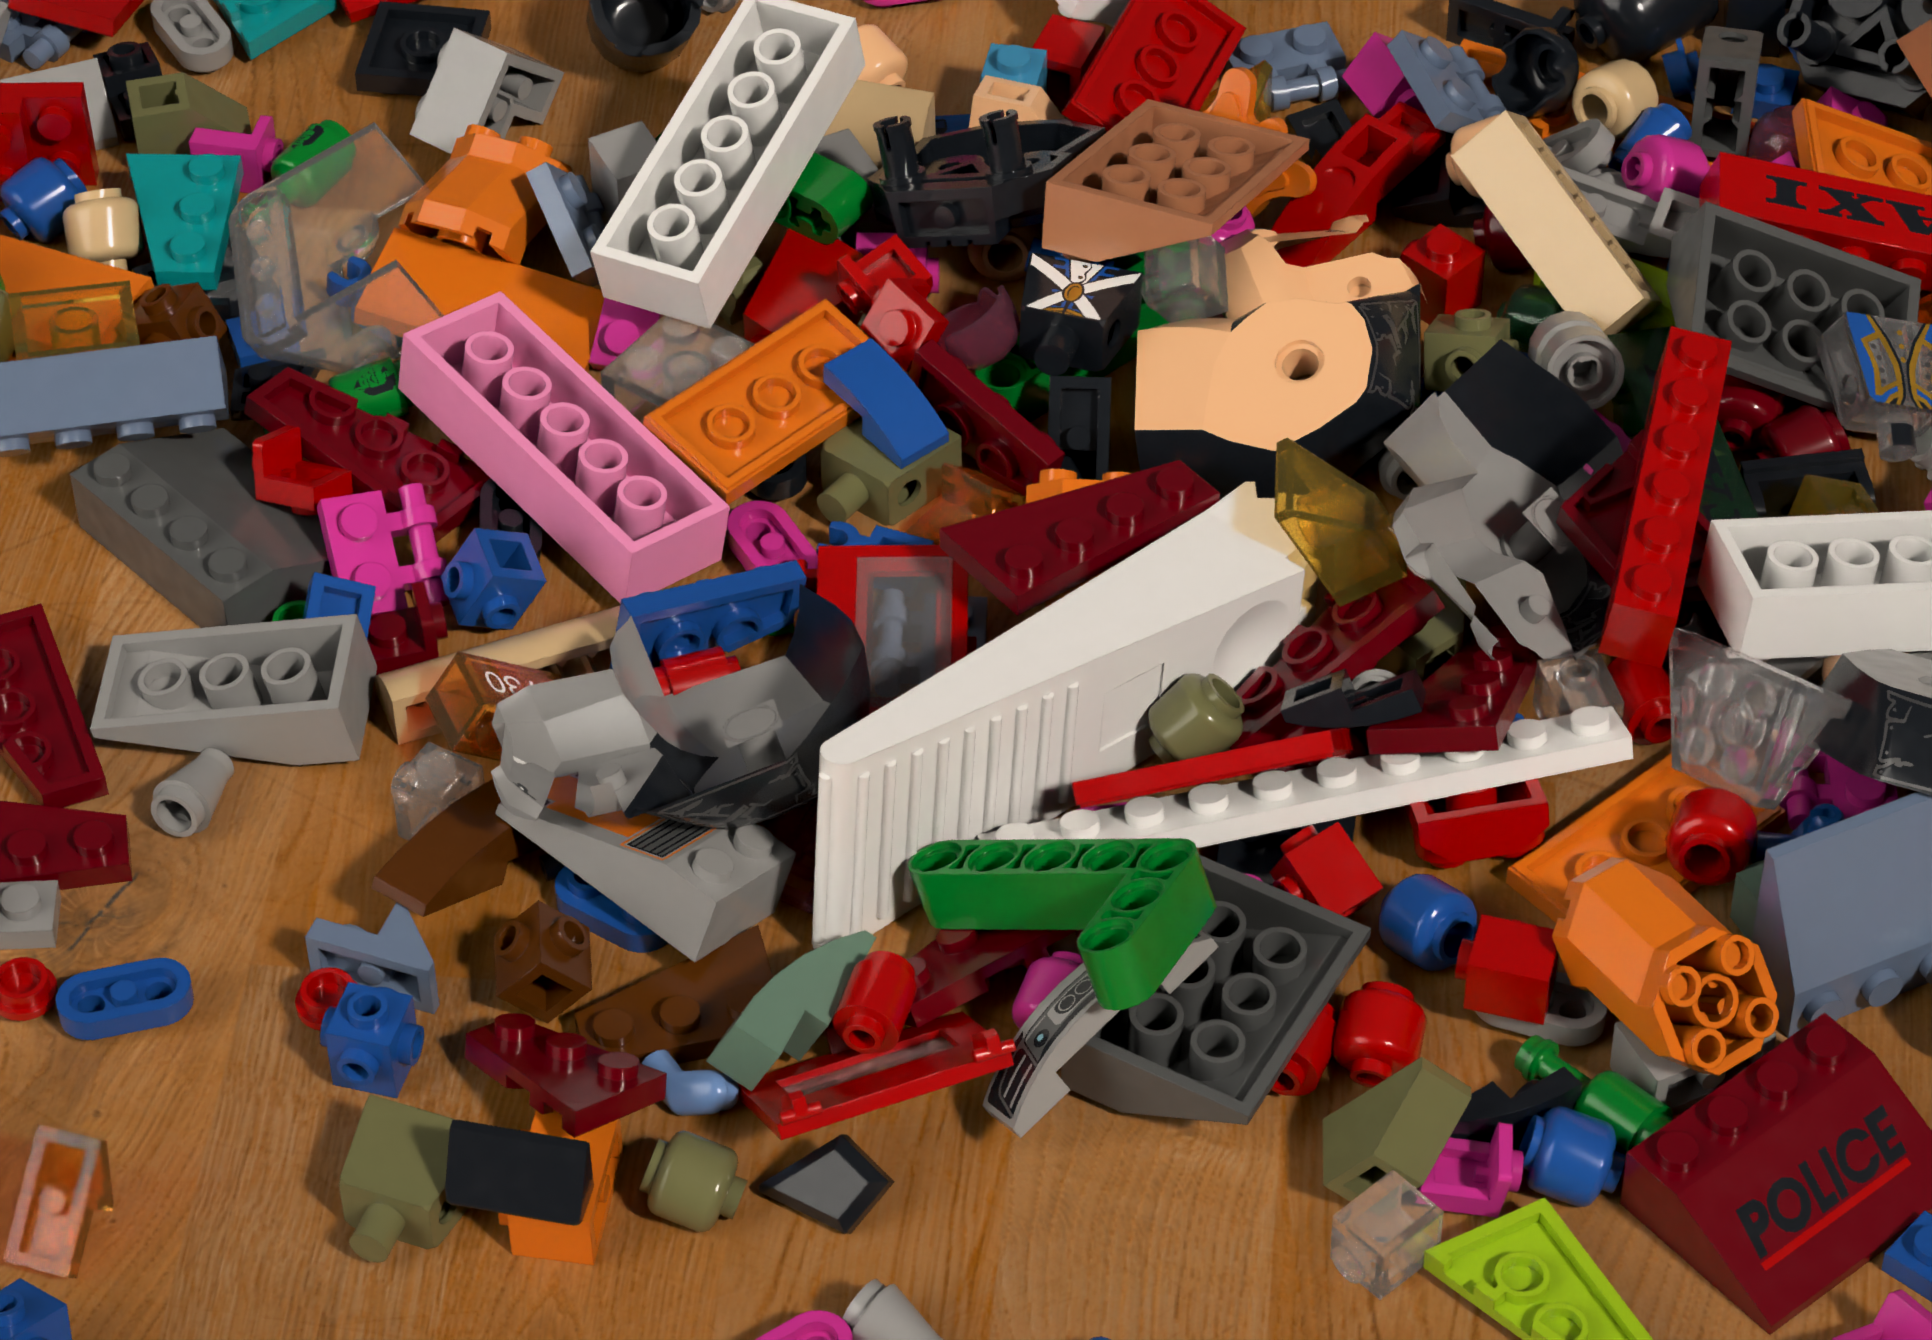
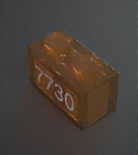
(468, 697)

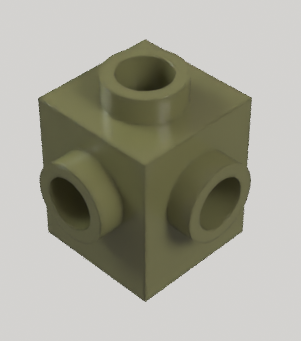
(1458, 342)

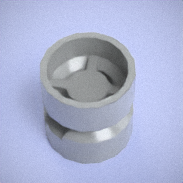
(1579, 356)

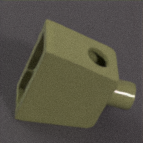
(867, 481)
(397, 1180)

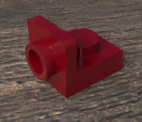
(407, 634)

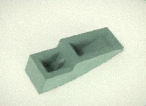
(789, 1010)

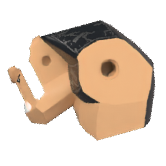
(1297, 356)

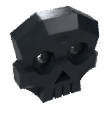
(1857, 49)
(971, 179)

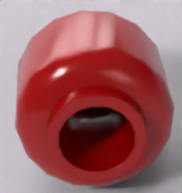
(1711, 836)
(1378, 1032)

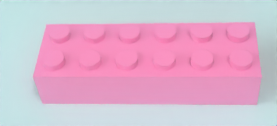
(563, 447)

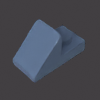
(387, 959)

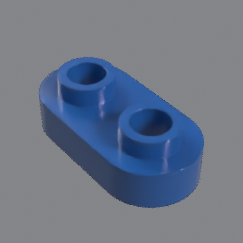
(602, 915)
(124, 998)

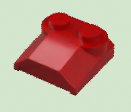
(1480, 824)

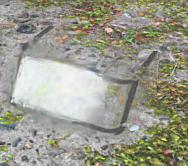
(310, 225)

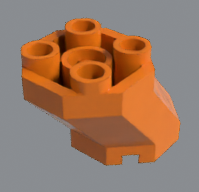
(483, 195)
(1666, 966)

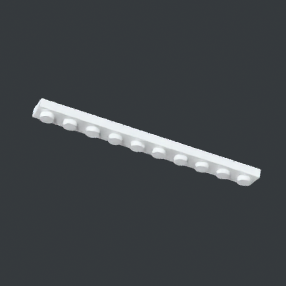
(1347, 786)

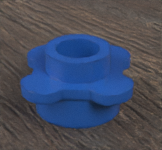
(1681, 71)

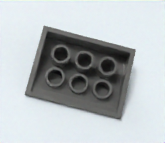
(1775, 296)
(193, 529)
(1234, 1020)

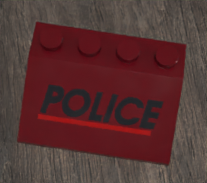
(1786, 1173)

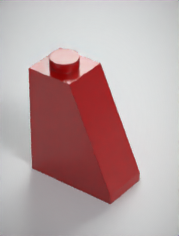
(794, 282)

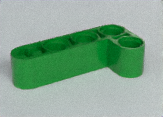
(824, 200)

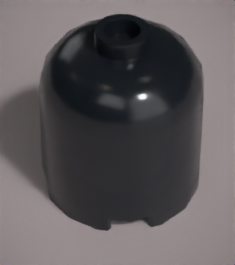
(1639, 27)
(642, 32)

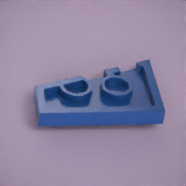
(715, 611)

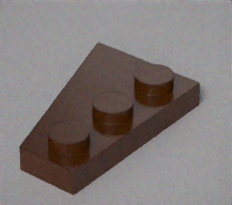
(682, 1006)

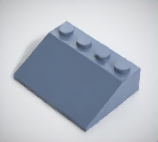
(112, 393)
(1848, 913)

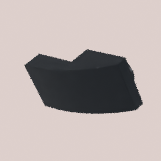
(120, 64)
(1536, 1097)

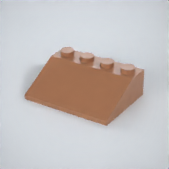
(1160, 181)

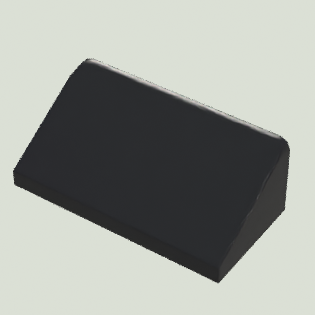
(518, 1172)

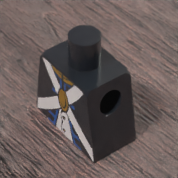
(1077, 313)

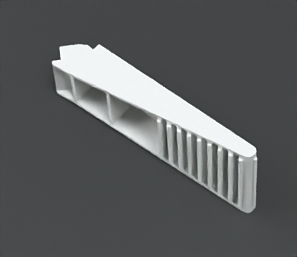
(1049, 705)

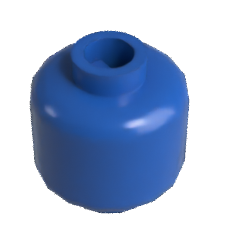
(38, 198)
(1427, 921)
(1570, 1156)

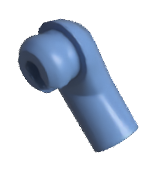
(695, 1090)

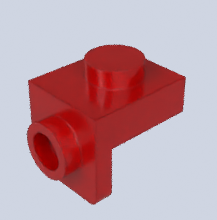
(863, 278)
(903, 319)
(290, 481)

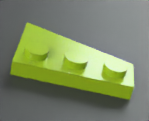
(1534, 1278)

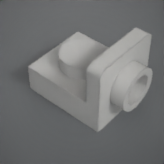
(29, 914)

